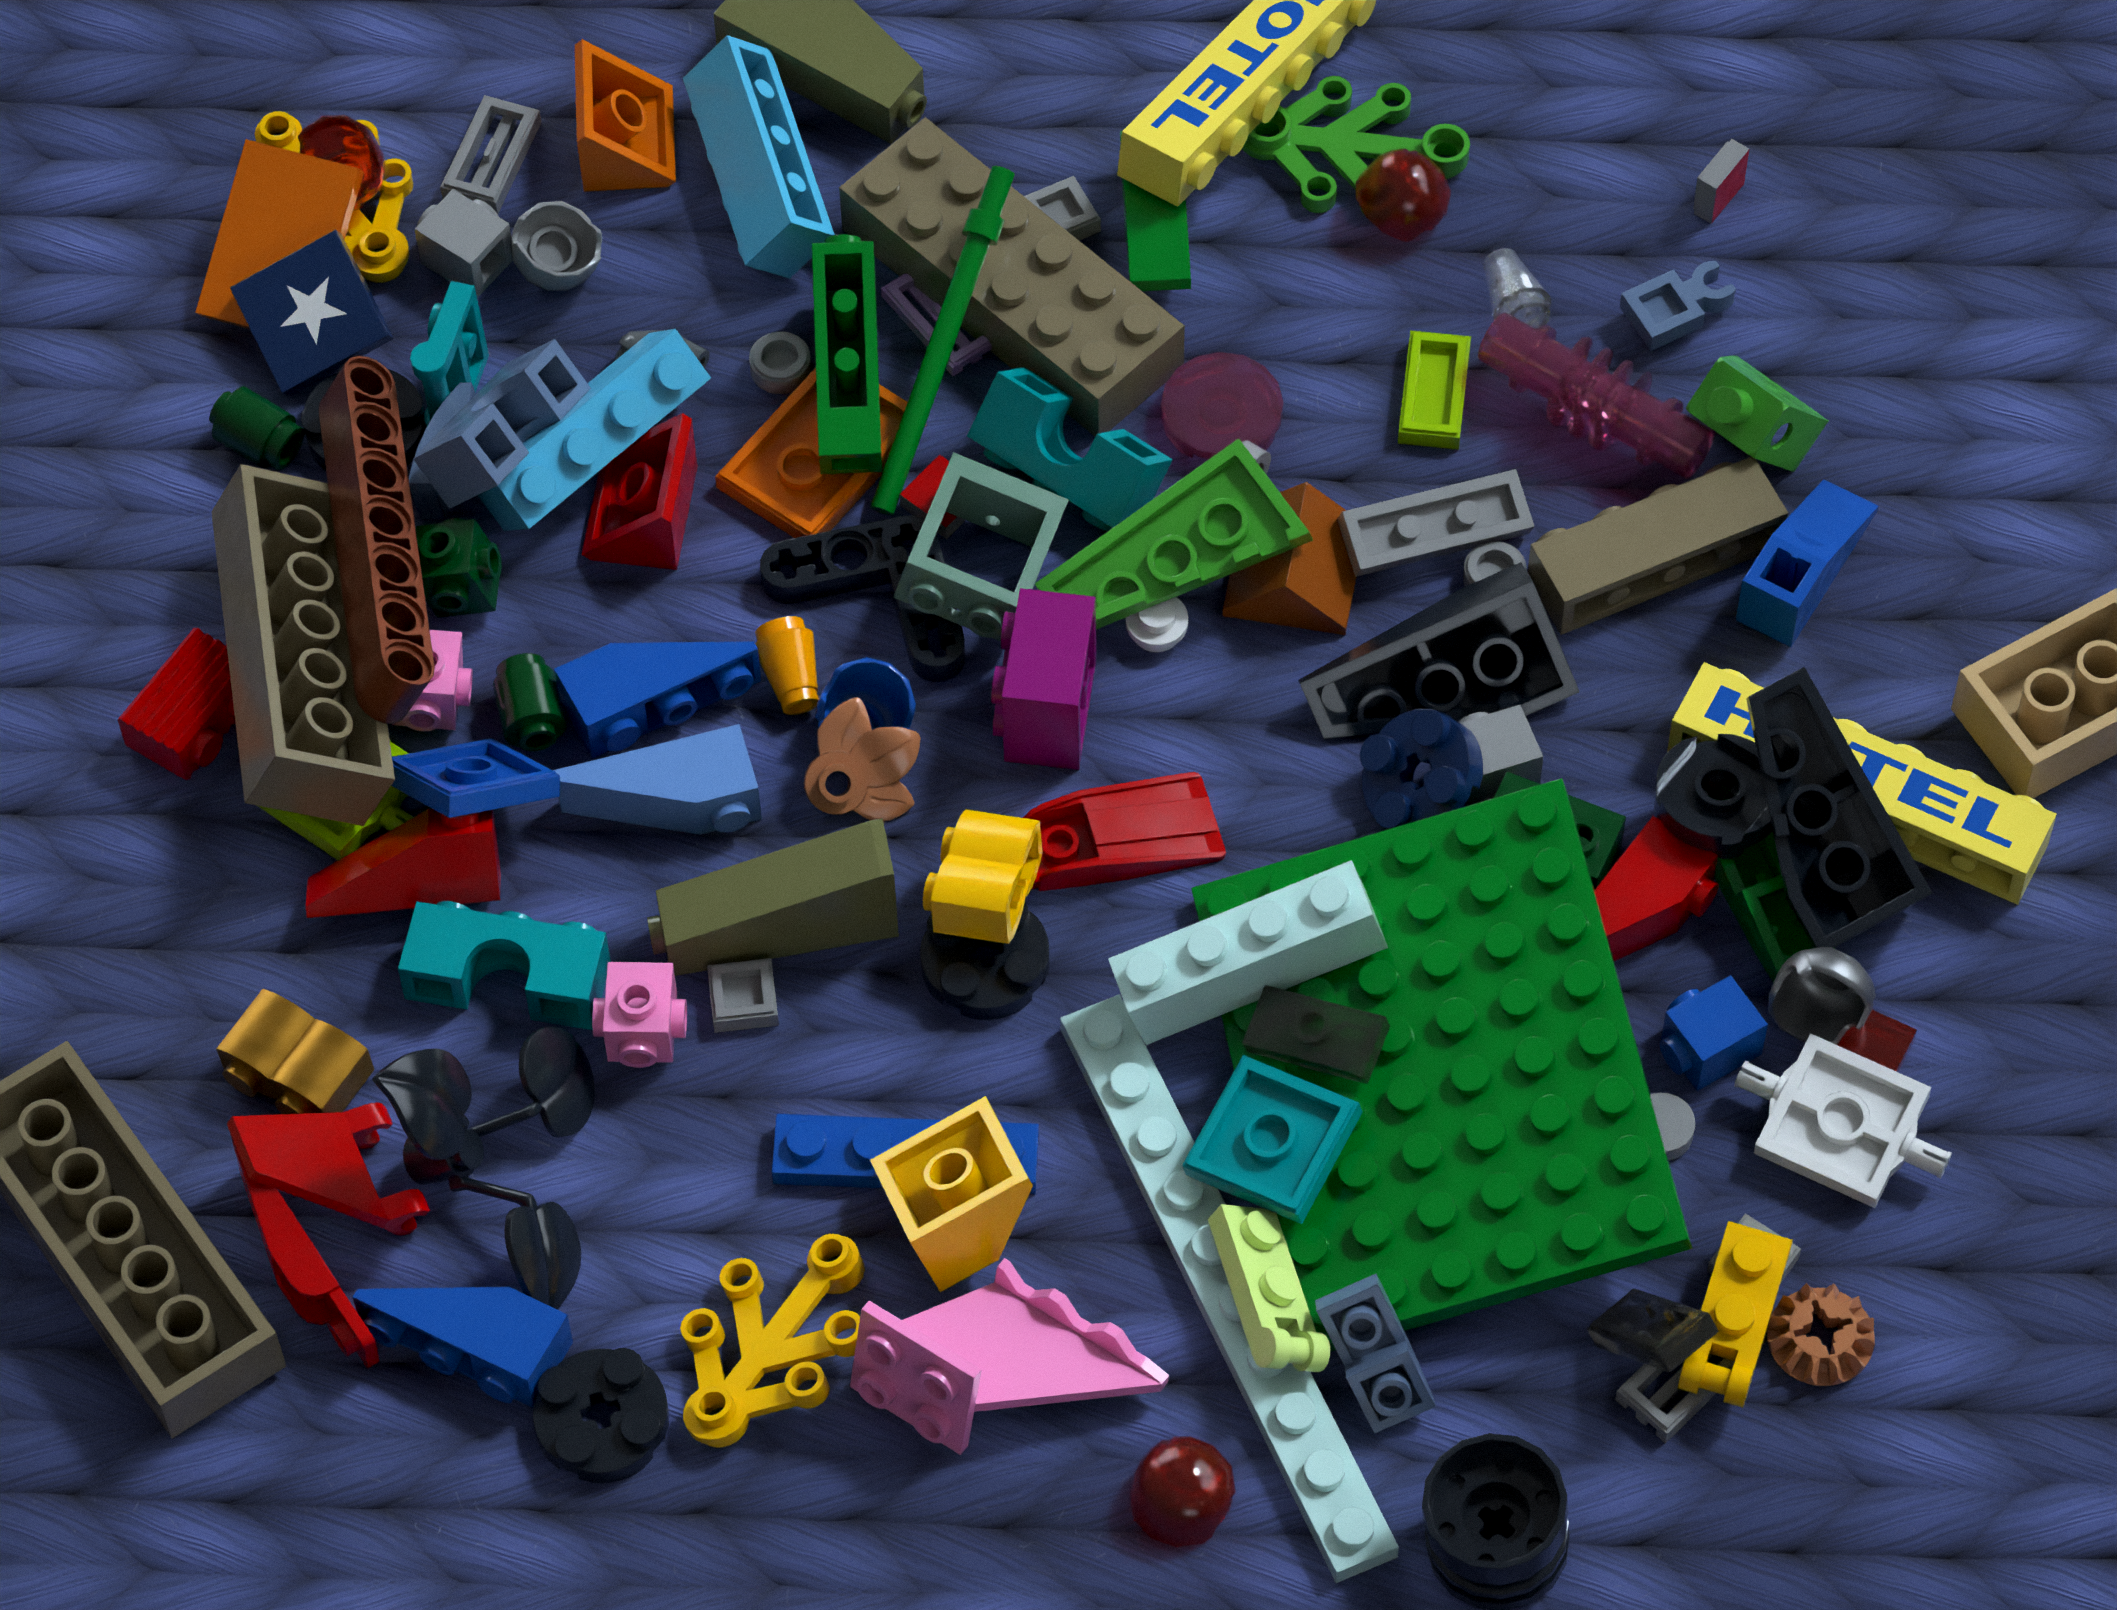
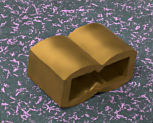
(293, 1058)

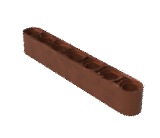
(376, 540)

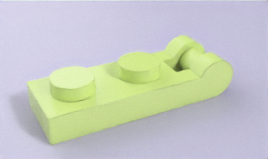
(1267, 1289)

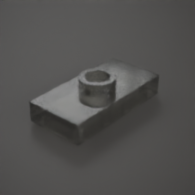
(1316, 1034)
(1652, 1330)

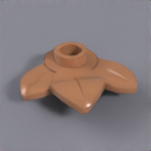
(868, 758)

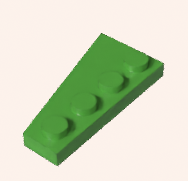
(1184, 538)

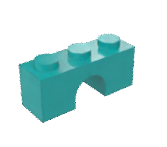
(1024, 430)
(456, 947)

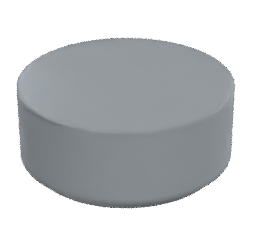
(779, 362)
(1489, 559)
(1675, 1123)

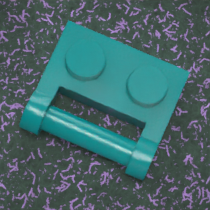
(454, 348)

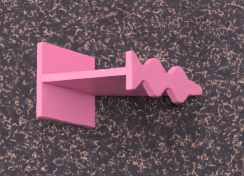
(992, 1353)

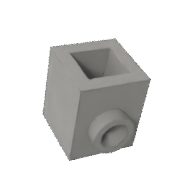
(464, 241)
(1505, 747)

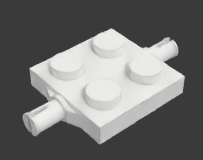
(1842, 1120)

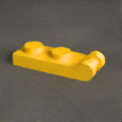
(1741, 1306)

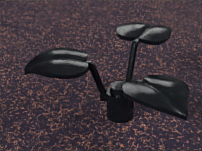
(430, 1102)

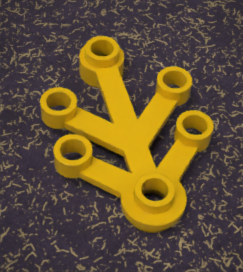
(361, 233)
(770, 1346)

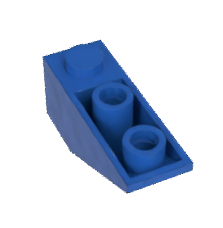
(1802, 561)
(643, 686)
(478, 1331)

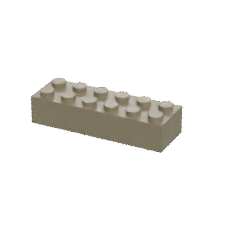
(1040, 289)
(288, 653)
(127, 1245)

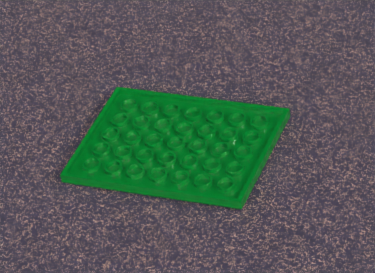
(1510, 1094)

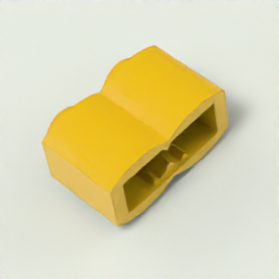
(984, 876)

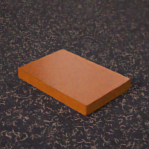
(273, 210)
(780, 466)

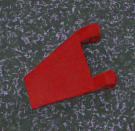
(321, 1162)

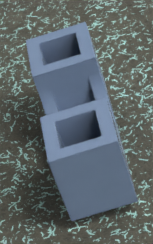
(488, 433)

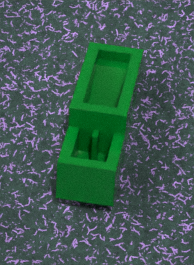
(1155, 240)

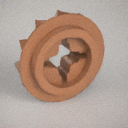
(1806, 1356)

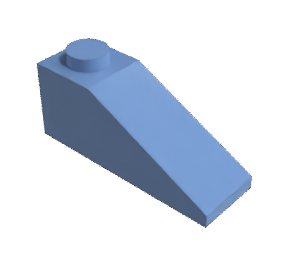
(676, 785)

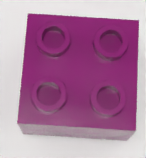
(1045, 678)

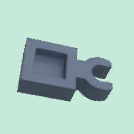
(1672, 308)

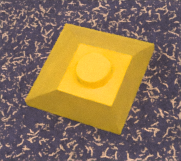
(956, 1191)

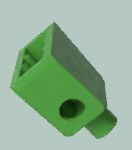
(1750, 410)

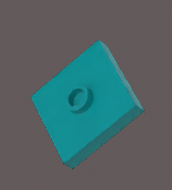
(1272, 1139)

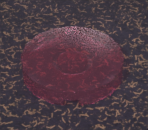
(1218, 401)

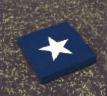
(311, 313)

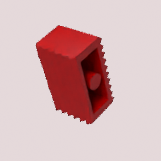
(183, 707)

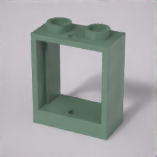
(995, 503)

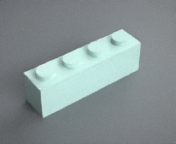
(1238, 952)

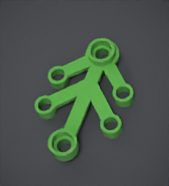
(1345, 139)

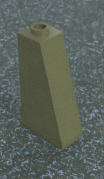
(833, 58)
(781, 903)

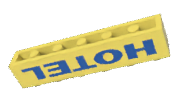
(1231, 90)
(1940, 812)

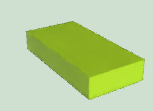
(1434, 390)

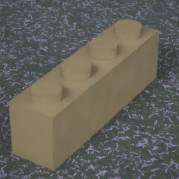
(1655, 544)

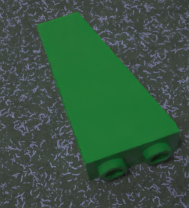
(846, 355)

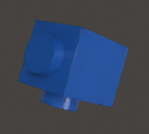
(1711, 1032)

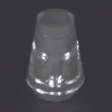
(1515, 289)

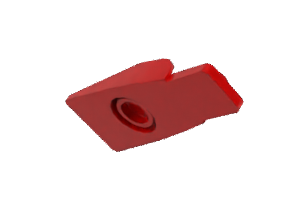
(1126, 832)
(304, 1274)

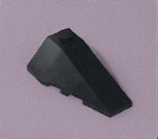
(1459, 657)
(1830, 831)

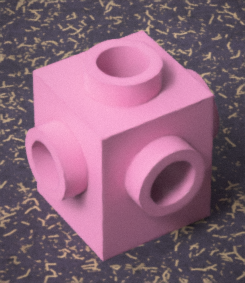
(446, 690)
(640, 1013)

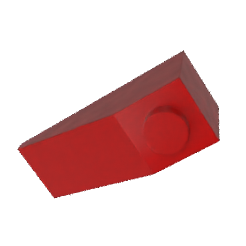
(418, 861)
(1654, 889)

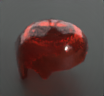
(347, 143)
(1403, 193)
(1182, 1491)

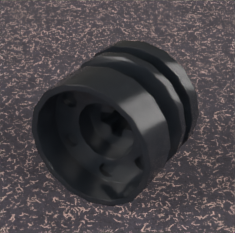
(1496, 1487)

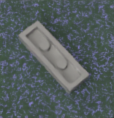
(1435, 522)

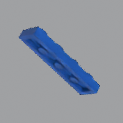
(839, 1148)

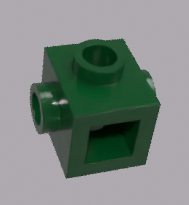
(458, 567)

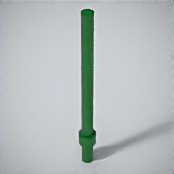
(981, 230)

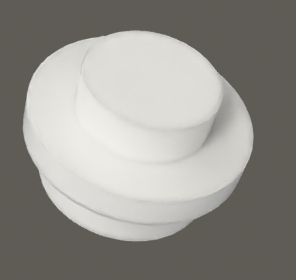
(1159, 626)

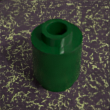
(256, 428)
(528, 702)

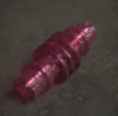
(1592, 398)

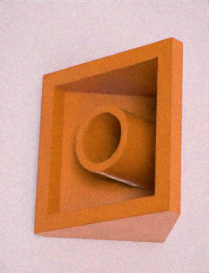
(622, 123)

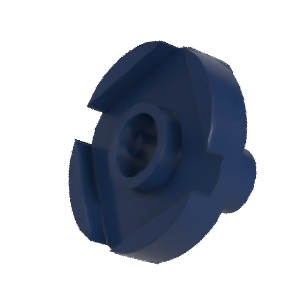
(1397, 751)

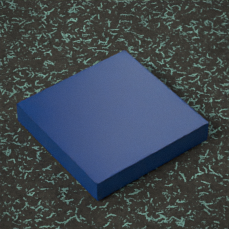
(473, 778)

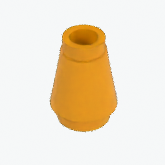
(789, 662)

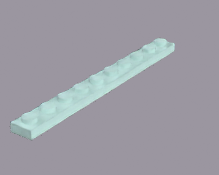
(1282, 1400)

